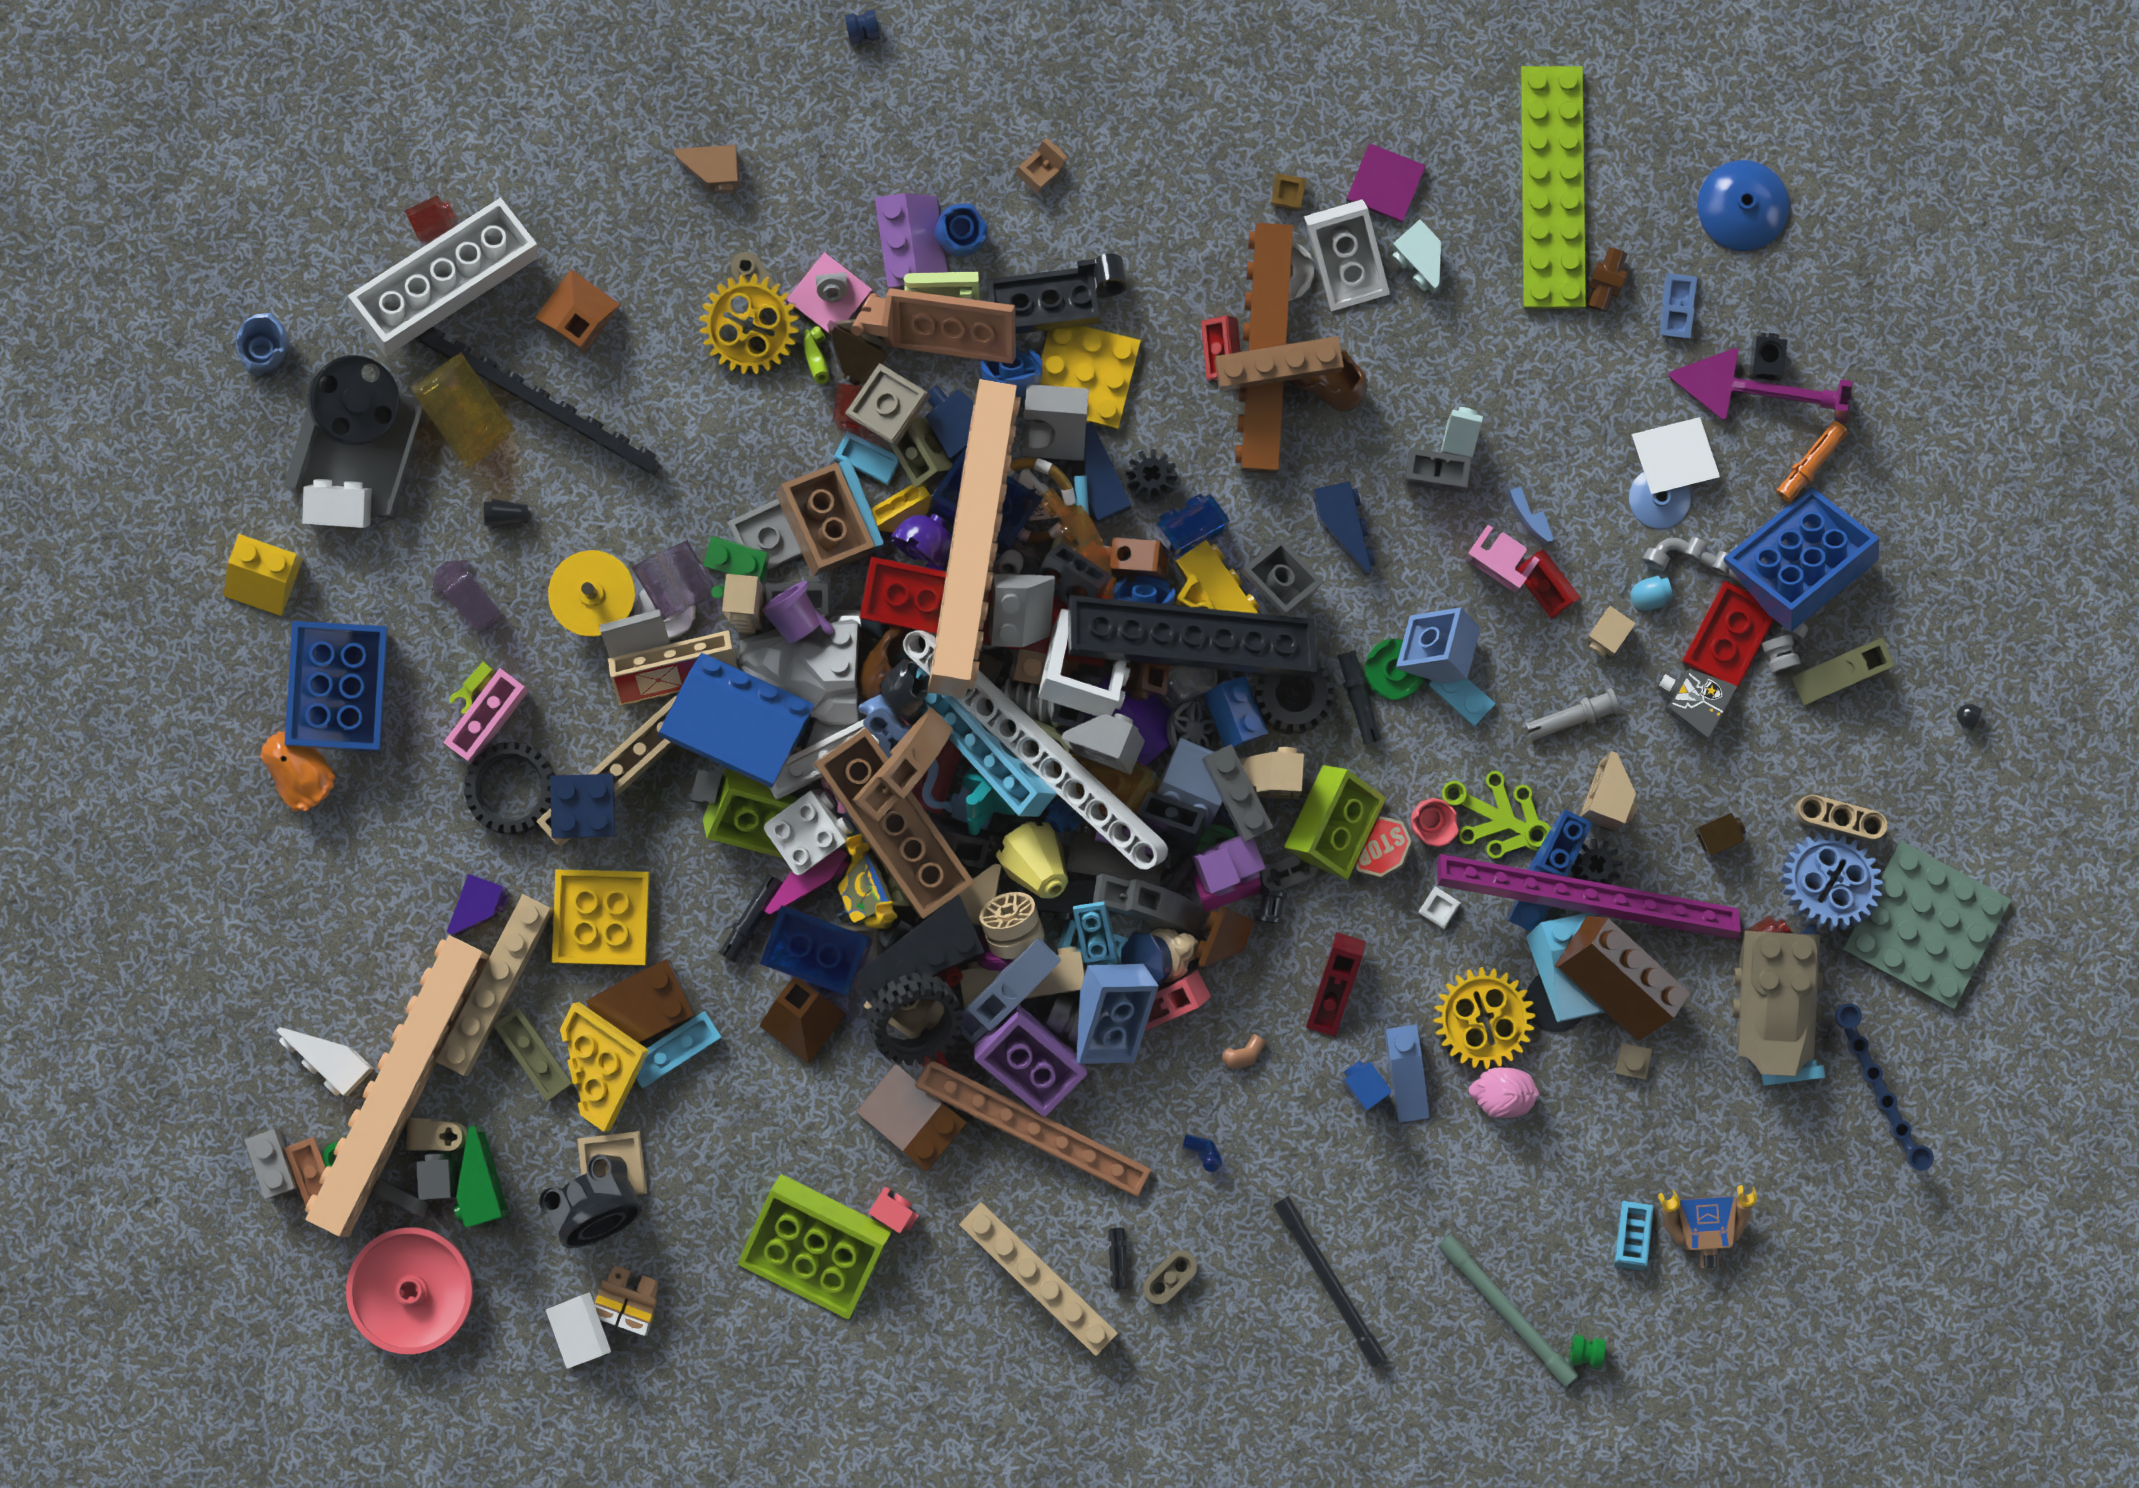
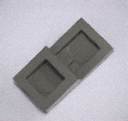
(706, 787)

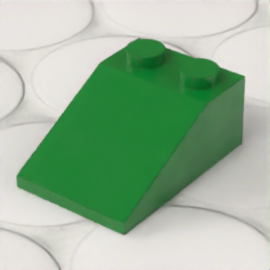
(479, 1188)

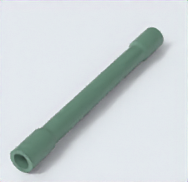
(1553, 1361)

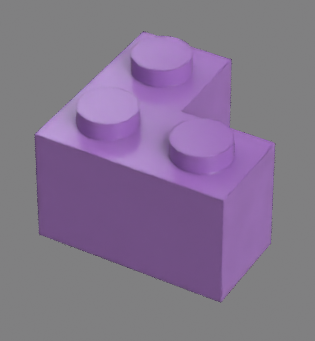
(1227, 863)

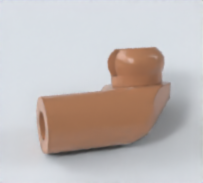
(1244, 1057)

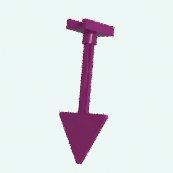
(1713, 382)

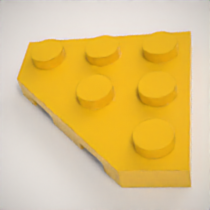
(600, 1064)

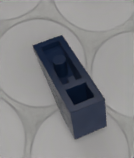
(1104, 487)

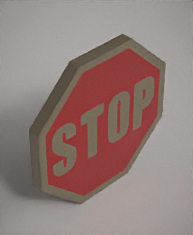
(1385, 848)

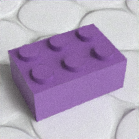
(1030, 1060)

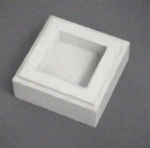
(1439, 907)

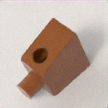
(1146, 557)

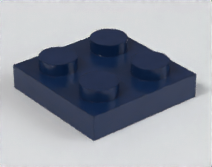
(582, 806)

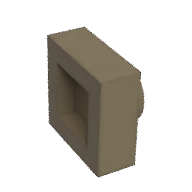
(1633, 1061)

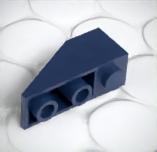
(1340, 519)

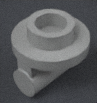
(832, 286)

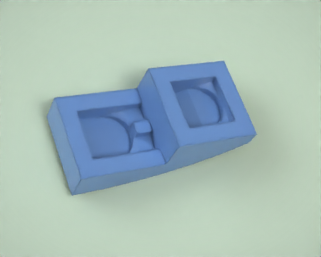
(1678, 305)
(1535, 523)

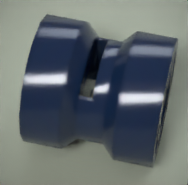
(862, 26)

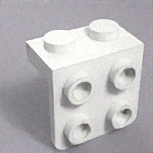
(808, 830)

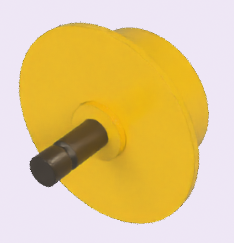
(590, 592)

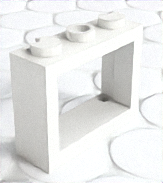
(1073, 692)

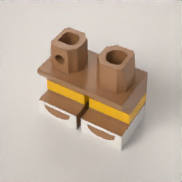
(640, 1303)

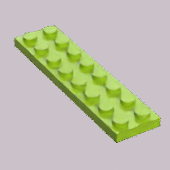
(1553, 187)

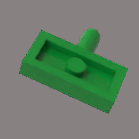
(735, 559)

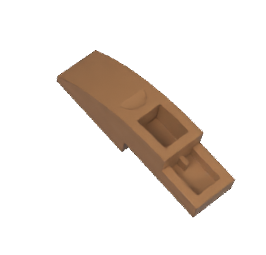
(905, 766)

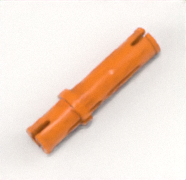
(1803, 472)

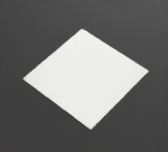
(1675, 455)

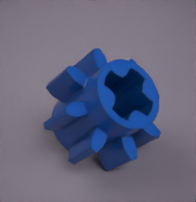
(1062, 816)

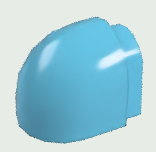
(1651, 593)

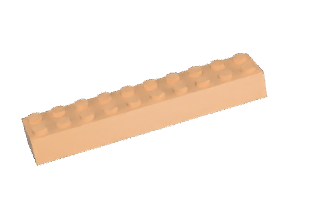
(974, 539)
(396, 1088)

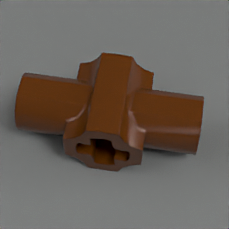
(1607, 279)

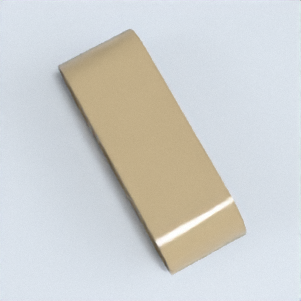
(1855, 814)

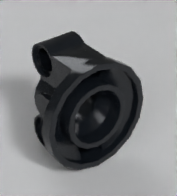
(592, 1203)

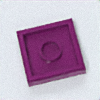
(1386, 182)

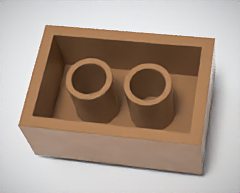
(825, 519)

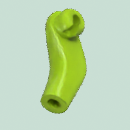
(814, 355)

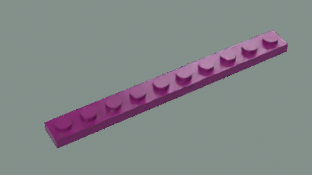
(1588, 896)

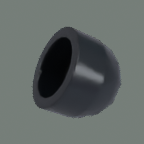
(1969, 715)

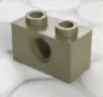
(922, 454)

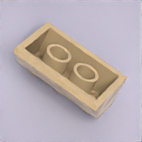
(1610, 795)

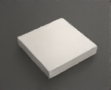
(578, 1330)

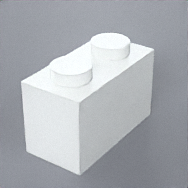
(337, 505)

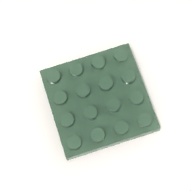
(1928, 925)

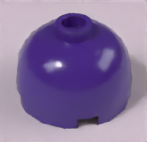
(925, 540)

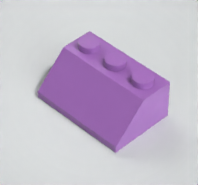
(908, 236)

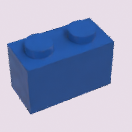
(1235, 712)
(1365, 1084)

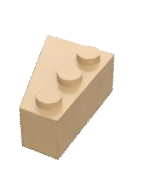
(1276, 773)

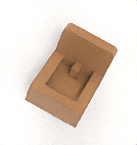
(1042, 166)

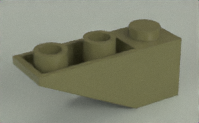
(1843, 671)

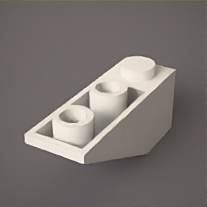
(334, 1061)

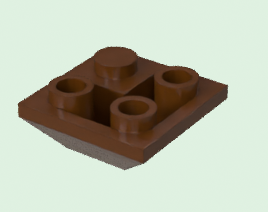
(1226, 938)
(802, 1019)

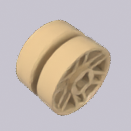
(1011, 924)

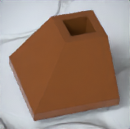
(577, 311)

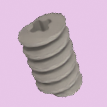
(1028, 701)

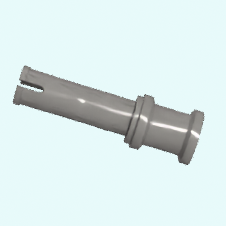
(1587, 711)

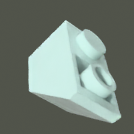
(1420, 253)
(1462, 432)

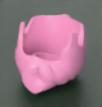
(1504, 1092)

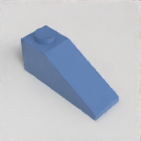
(1407, 1073)

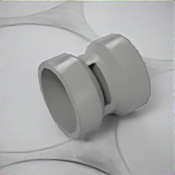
(1778, 647)

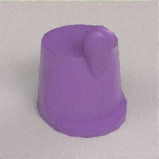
(795, 614)

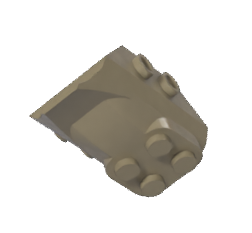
(1777, 1000)

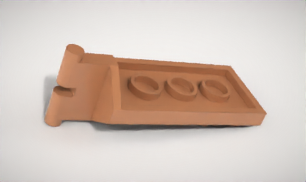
(940, 324)

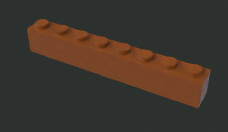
(1266, 329)

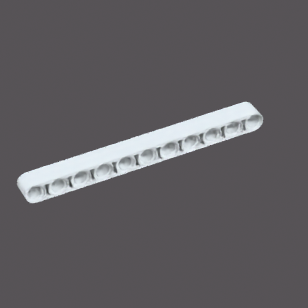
(1043, 762)

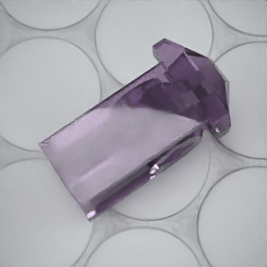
(467, 595)

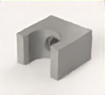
(1064, 426)

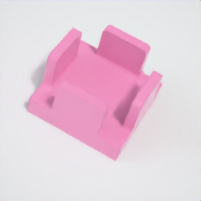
(1501, 560)

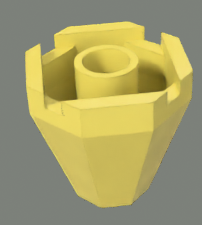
(1035, 859)

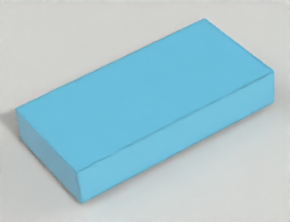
(868, 458)

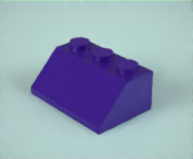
(1150, 719)

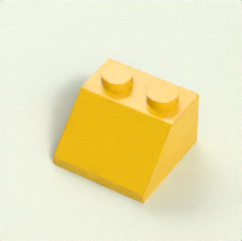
(261, 574)

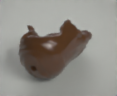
(1341, 389)
(880, 661)

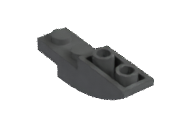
(1149, 903)

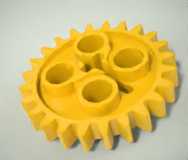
(759, 297)
(1456, 1026)

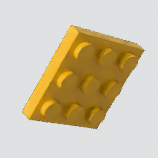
(1095, 362)
(600, 917)

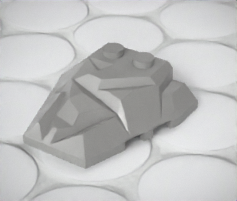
(813, 667)

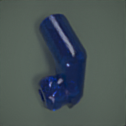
(1206, 1150)

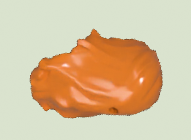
(300, 779)

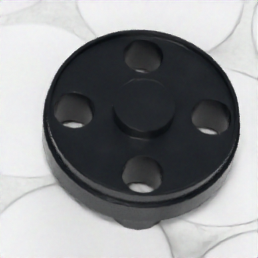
(353, 400)

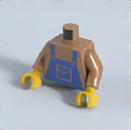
(1707, 1222)

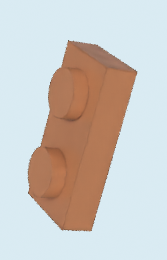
(306, 1166)

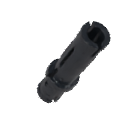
(1359, 697)
(749, 920)

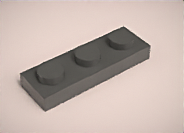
(1237, 793)

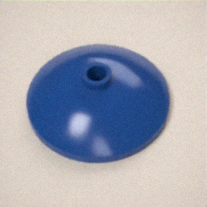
(1730, 220)

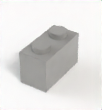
(271, 1164)

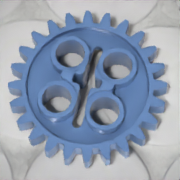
(1857, 897)

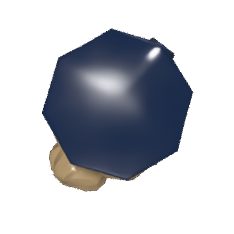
(1162, 952)

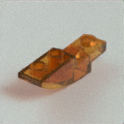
(1079, 527)

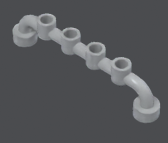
(1696, 551)

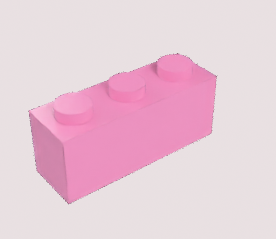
(486, 716)

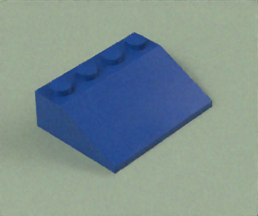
(1803, 558)
(336, 686)
(736, 720)

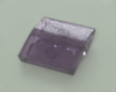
(674, 580)

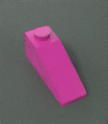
(799, 886)

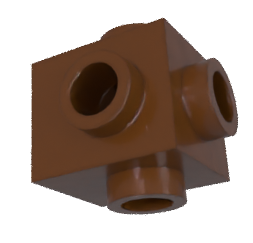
(1146, 680)

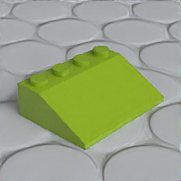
(814, 1246)

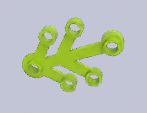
(1501, 818)

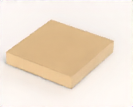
(624, 1145)

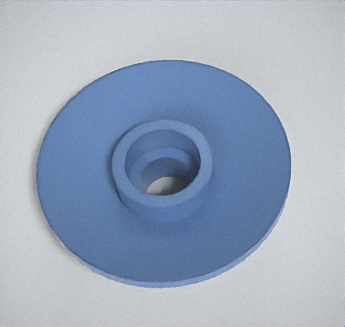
(1656, 513)

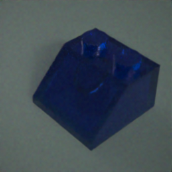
(1192, 525)

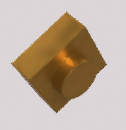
(1288, 191)

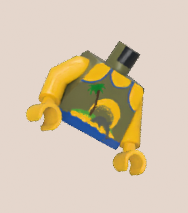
(868, 890)

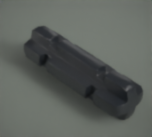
(1118, 1258)

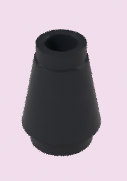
(504, 513)

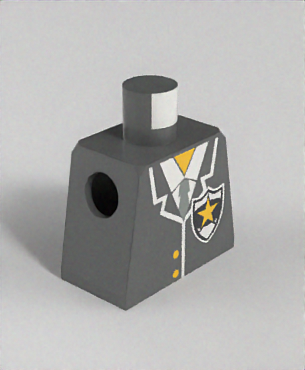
(1697, 700)

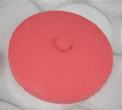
(409, 1290)

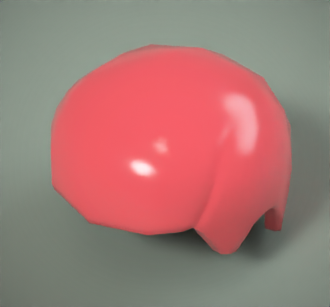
(1434, 822)

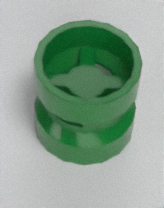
(1586, 1351)

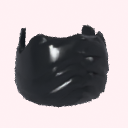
(905, 692)

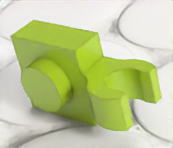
(476, 682)

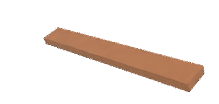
(1032, 1128)

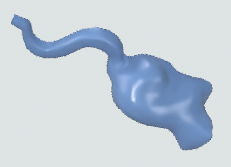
(889, 730)

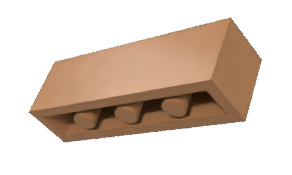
(1278, 363)

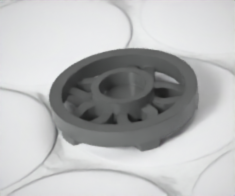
(1190, 727)

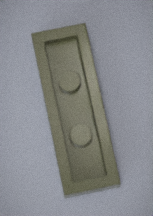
(533, 1054)

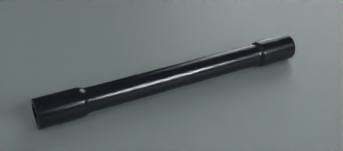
(1365, 1339)

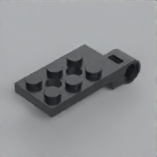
(1074, 288)

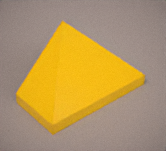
(900, 506)

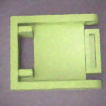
(946, 284)

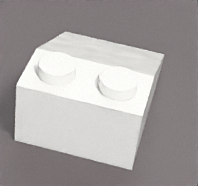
(1347, 255)

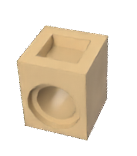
(1609, 632)

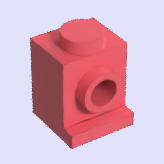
(893, 1211)

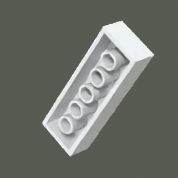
(442, 277)

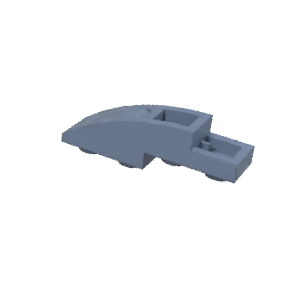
(1008, 990)

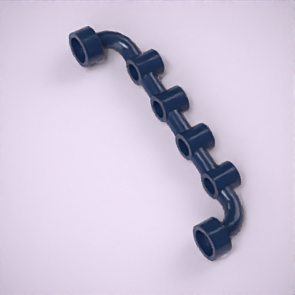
(1849, 1017)

